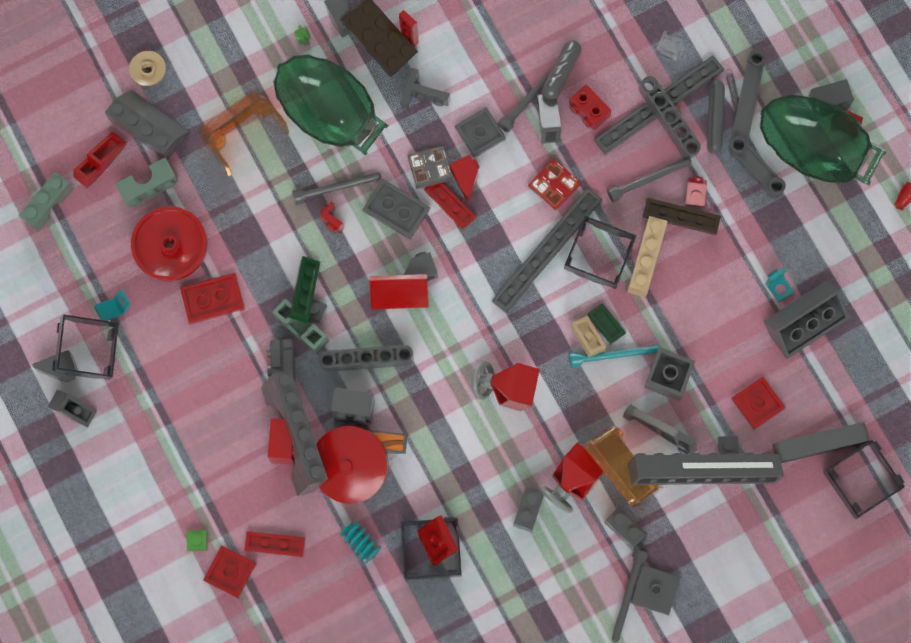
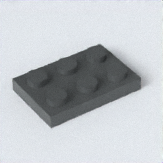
(396, 209)

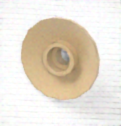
(144, 61)

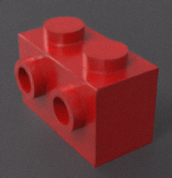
(589, 107)

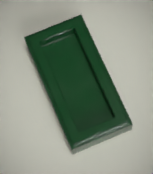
(606, 324)

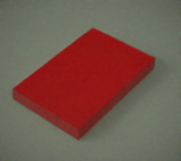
(399, 291)
(212, 298)

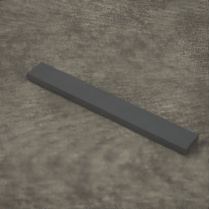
(644, 115)
(546, 251)

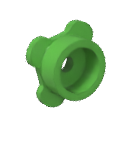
(302, 35)

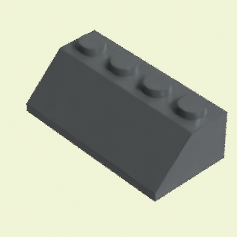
(146, 124)
(807, 319)

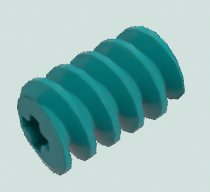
(360, 541)

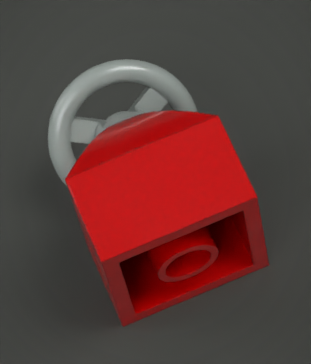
(512, 386)
(575, 476)

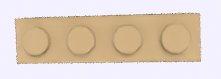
(647, 256)

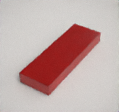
(409, 28)
(450, 204)
(274, 544)

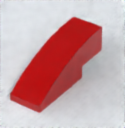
(99, 159)

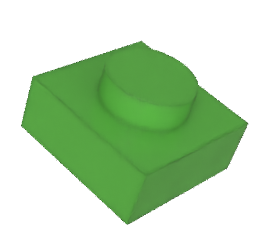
(197, 540)

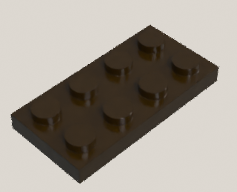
(379, 36)

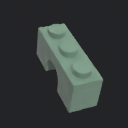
(52, 192)
(135, 193)
(307, 333)

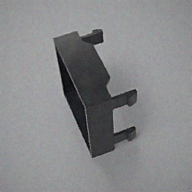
(608, 228)
(112, 336)
(854, 508)
(414, 575)

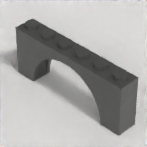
(283, 394)

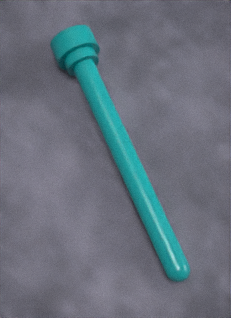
(577, 358)

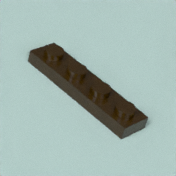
(682, 216)

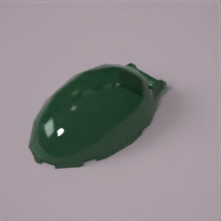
(327, 102)
(818, 139)

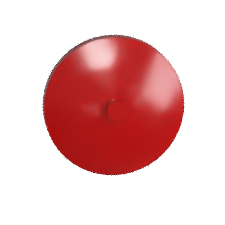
(169, 243)
(353, 463)

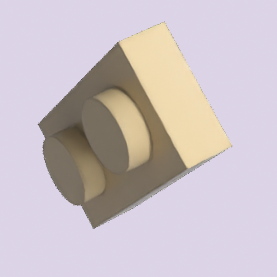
(588, 336)

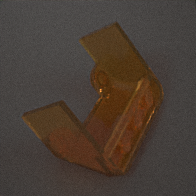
(214, 131)
(613, 458)

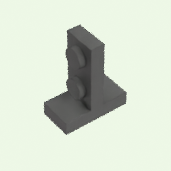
(421, 92)

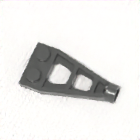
(685, 444)

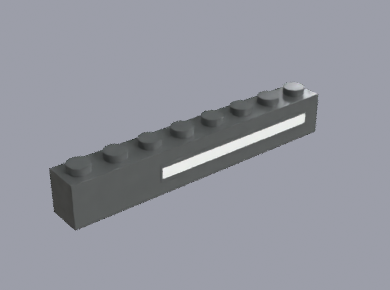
(705, 469)

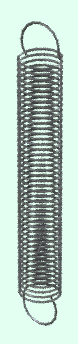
(734, 89)

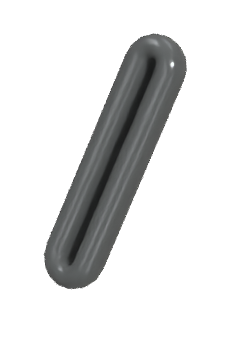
(561, 70)
(715, 117)

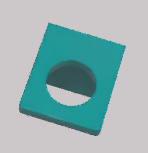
(776, 278)
(112, 308)

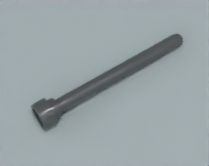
(506, 123)
(616, 192)
(301, 195)
(639, 558)

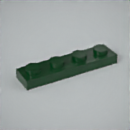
(304, 289)

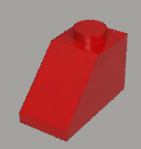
(465, 174)

